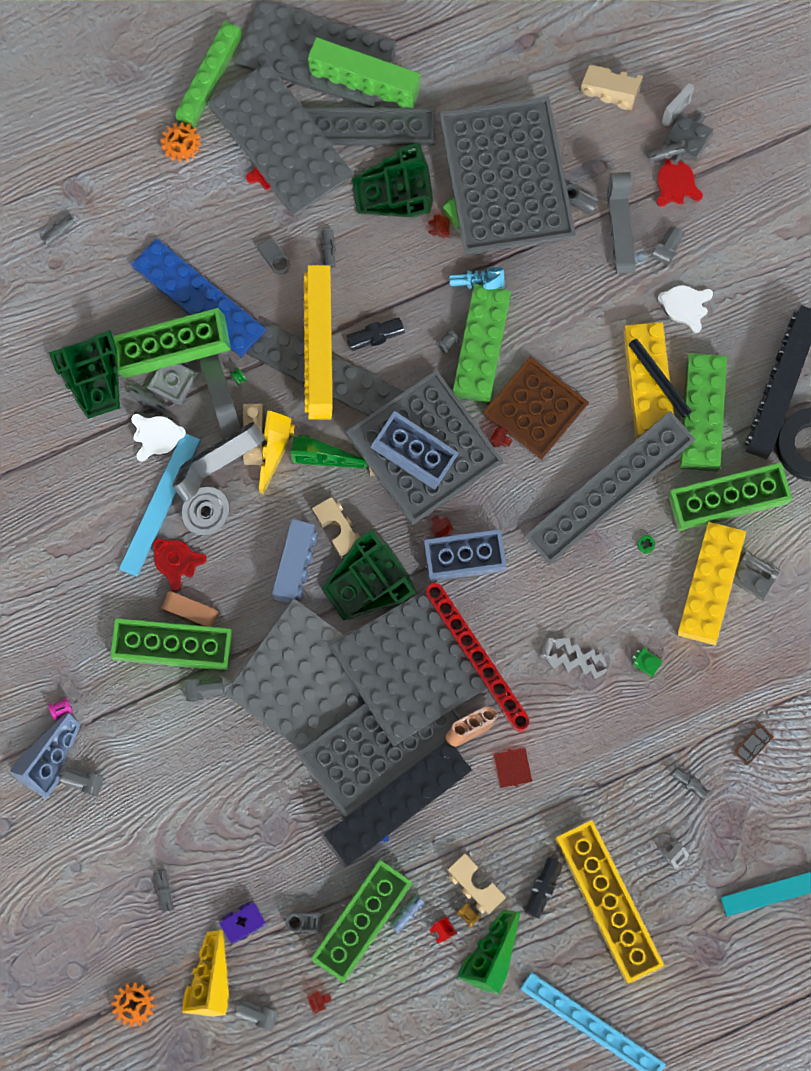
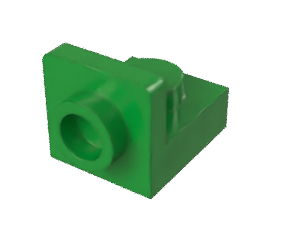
(646, 662)

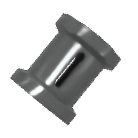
(447, 341)

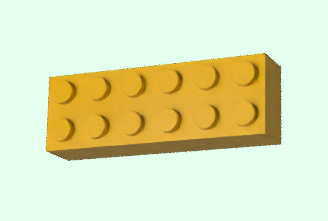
(647, 398)
(712, 583)

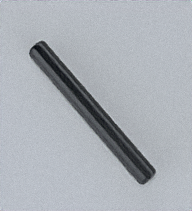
(660, 378)

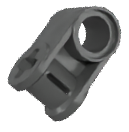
(307, 923)

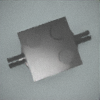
(693, 133)

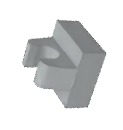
(676, 855)

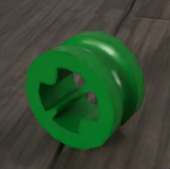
(238, 376)
(649, 549)

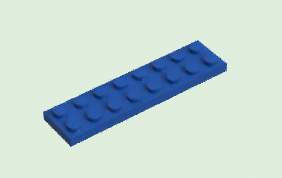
(196, 293)

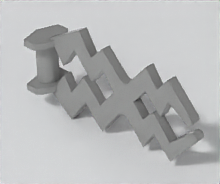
(581, 658)

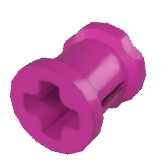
(53, 708)

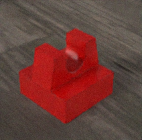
(444, 929)

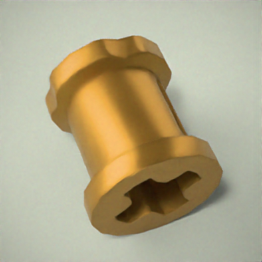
(468, 915)

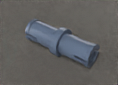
(407, 913)

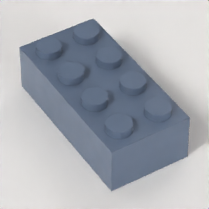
(414, 450)
(465, 555)
(294, 562)

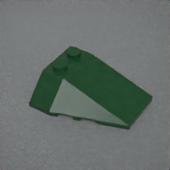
(396, 185)
(91, 373)
(368, 579)

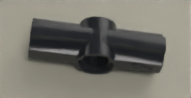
(375, 334)
(543, 888)

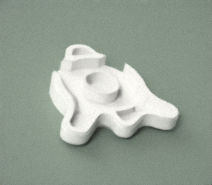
(685, 305)
(157, 435)

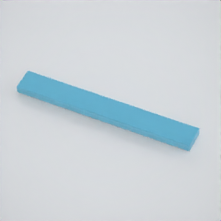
(158, 508)
(590, 1024)

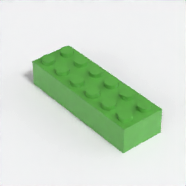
(364, 73)
(172, 343)
(481, 344)
(705, 397)
(729, 497)
(172, 644)
(361, 921)

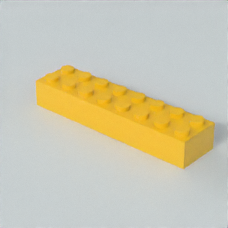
(318, 342)
(609, 902)

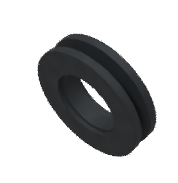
(786, 445)

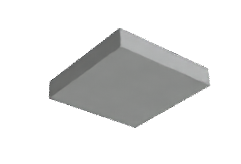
(677, 105)
(173, 383)

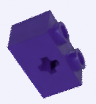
(254, 922)

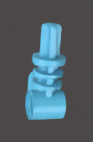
(491, 280)

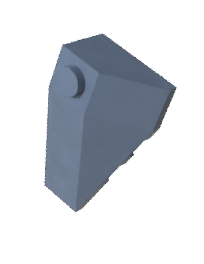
(44, 759)

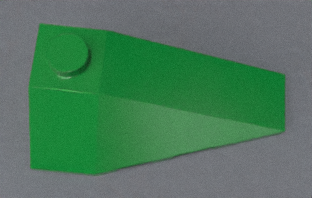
(314, 452)
(491, 960)

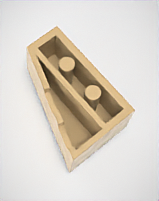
(611, 87)

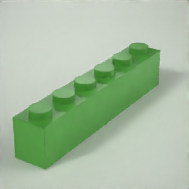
(209, 75)

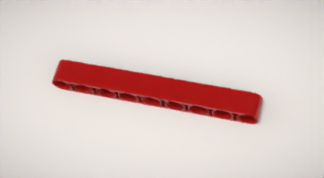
(485, 663)

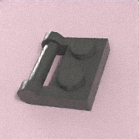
(751, 580)

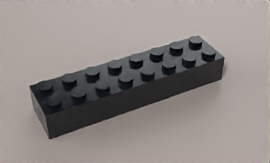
(781, 385)
(396, 803)

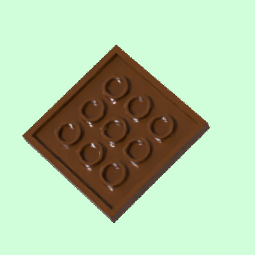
(535, 408)

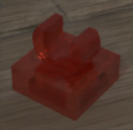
(441, 226)
(499, 437)
(441, 527)
(318, 1002)

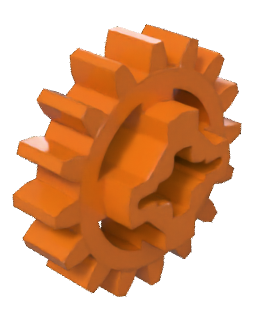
(172, 145)
(130, 995)

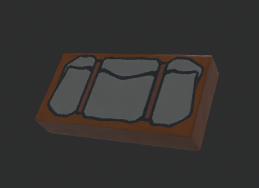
(753, 744)

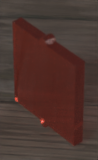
(512, 768)

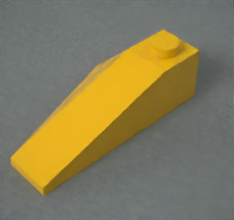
(277, 435)
(209, 986)

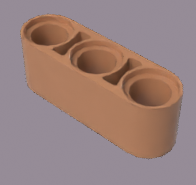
(189, 610)
(471, 726)

